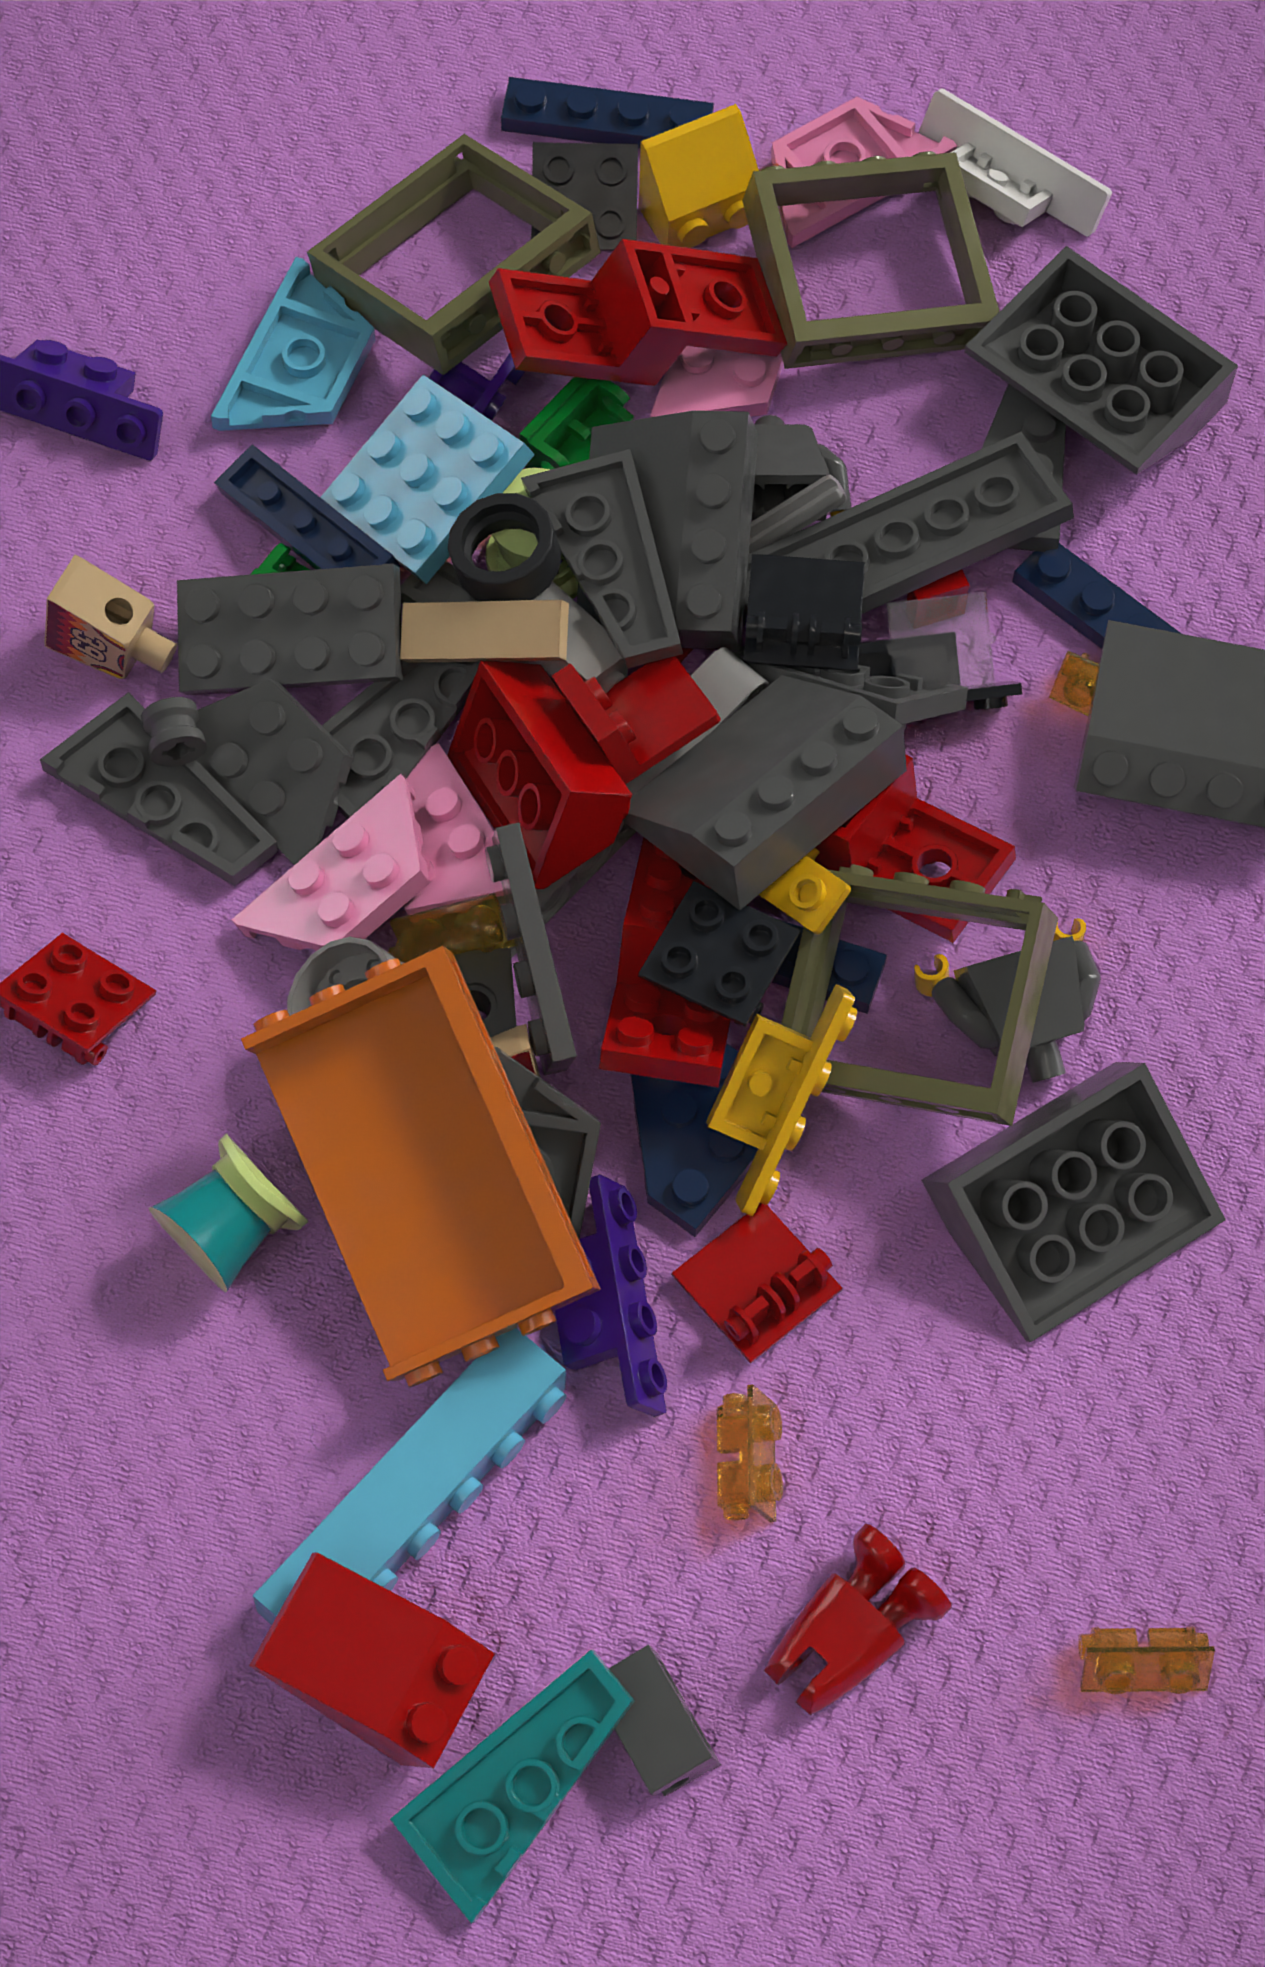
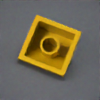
(696, 178)

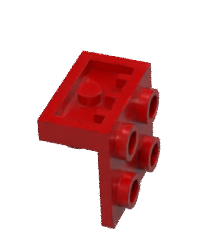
(641, 715)

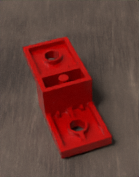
(636, 313)
(907, 833)
(644, 1012)

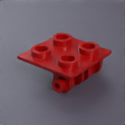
(72, 998)
(758, 1281)

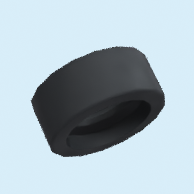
(491, 516)

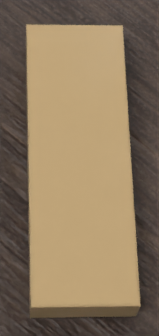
(484, 631)

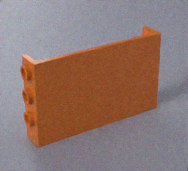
(423, 1163)

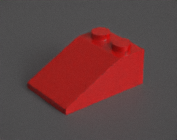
(372, 1662)

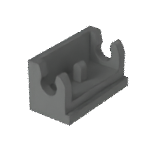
(659, 1726)

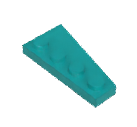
(505, 1790)

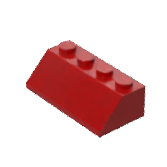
(538, 768)

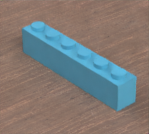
(431, 1469)

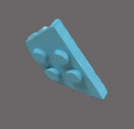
(297, 359)

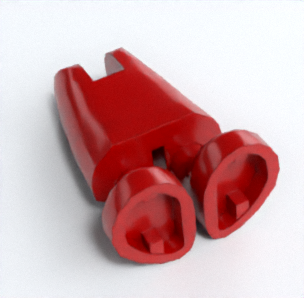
(848, 1628)

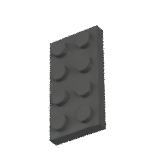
(290, 629)

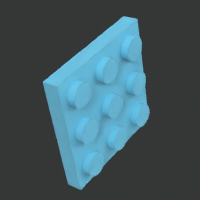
(423, 472)

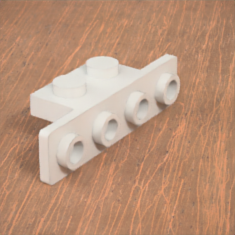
(1011, 171)

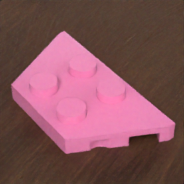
(844, 136)
(718, 382)
(452, 835)
(348, 879)

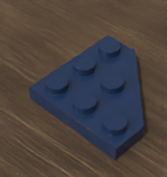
(684, 1160)

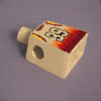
(103, 622)

